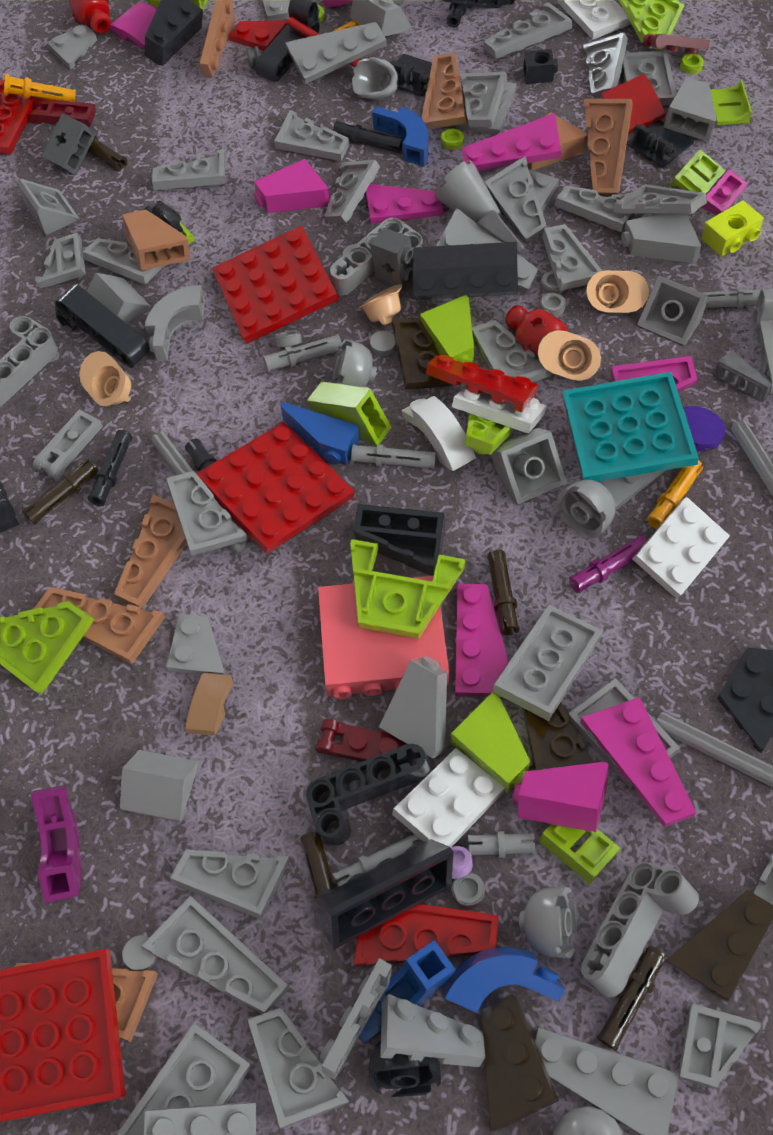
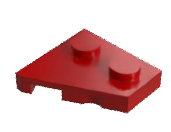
(257, 33)

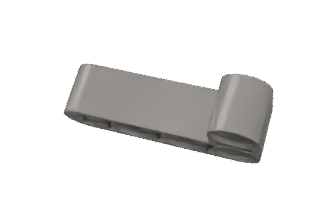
(358, 262)
(764, 333)
(31, 353)
(631, 922)

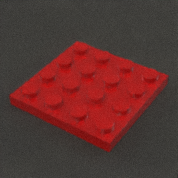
(274, 284)
(275, 487)
(59, 1036)

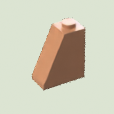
(572, 143)
(154, 240)

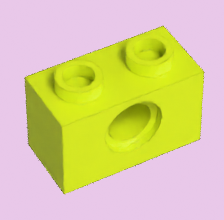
(732, 228)

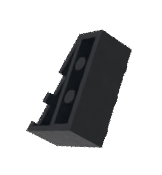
(171, 29)
(403, 534)

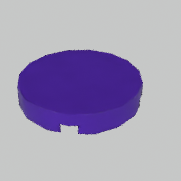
(705, 427)

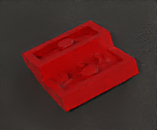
(645, 101)

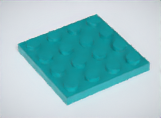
(629, 427)

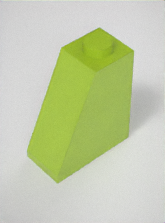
(451, 329)
(354, 406)
(493, 743)

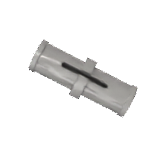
(501, 844)

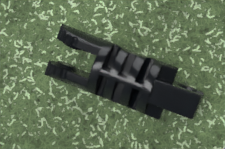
(166, 214)

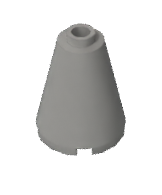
(466, 192)

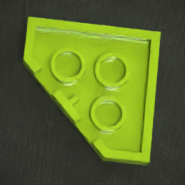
(652, 16)
(41, 641)

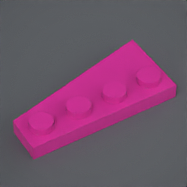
(534, 140)
(478, 642)
(641, 757)

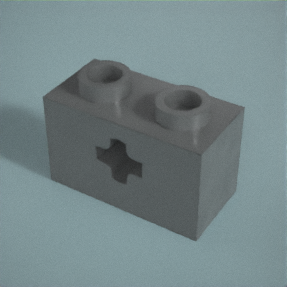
(68, 144)
(392, 258)

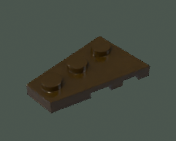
(415, 352)
(554, 741)
(725, 945)
(514, 1066)

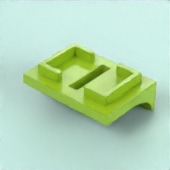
(731, 105)
(703, 167)
(589, 858)

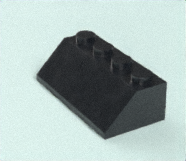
(465, 270)
(384, 892)

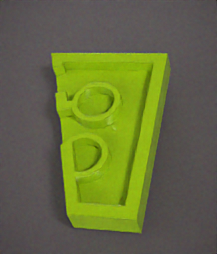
(485, 435)

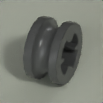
(253, 55)

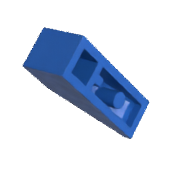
(324, 434)

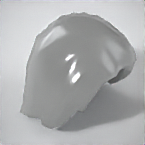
(374, 79)

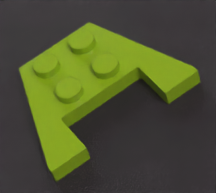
(398, 602)

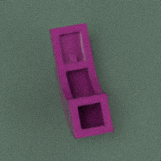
(60, 846)

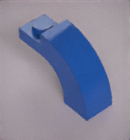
(408, 126)
(498, 968)
(416, 982)

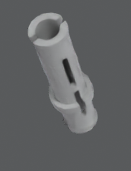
(732, 298)
(298, 354)
(360, 454)
(368, 863)

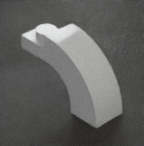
(169, 314)

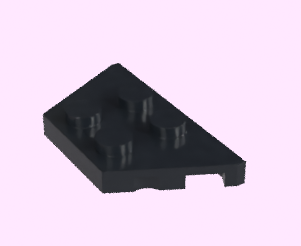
(750, 695)

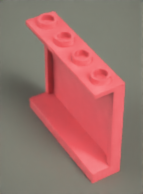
(369, 659)

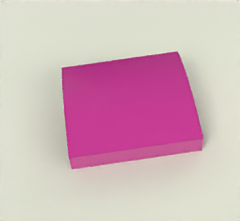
(134, 23)
(724, 192)

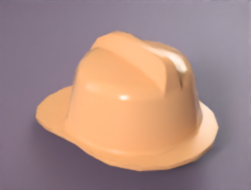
(617, 291)
(383, 305)
(569, 355)
(104, 379)

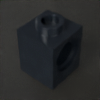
(539, 66)

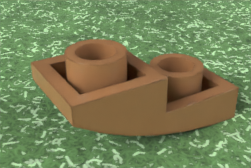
(208, 704)

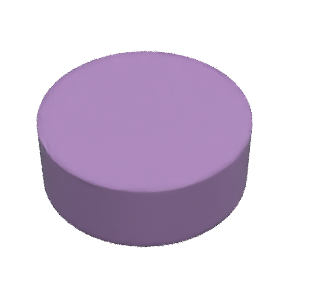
(461, 862)

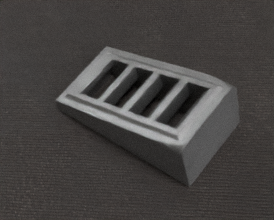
(497, 227)
(742, 375)

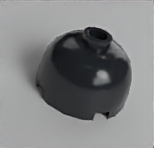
(400, 1072)

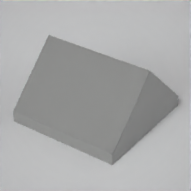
(47, 206)
(118, 296)
(673, 310)
(157, 785)

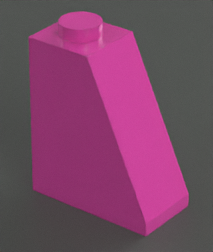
(291, 189)
(564, 795)

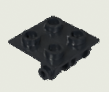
(412, 74)
(658, 143)

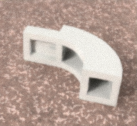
(442, 431)

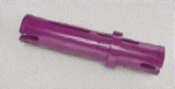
(600, 569)

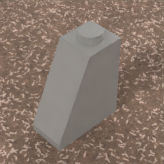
(692, 110)
(662, 237)
(419, 707)

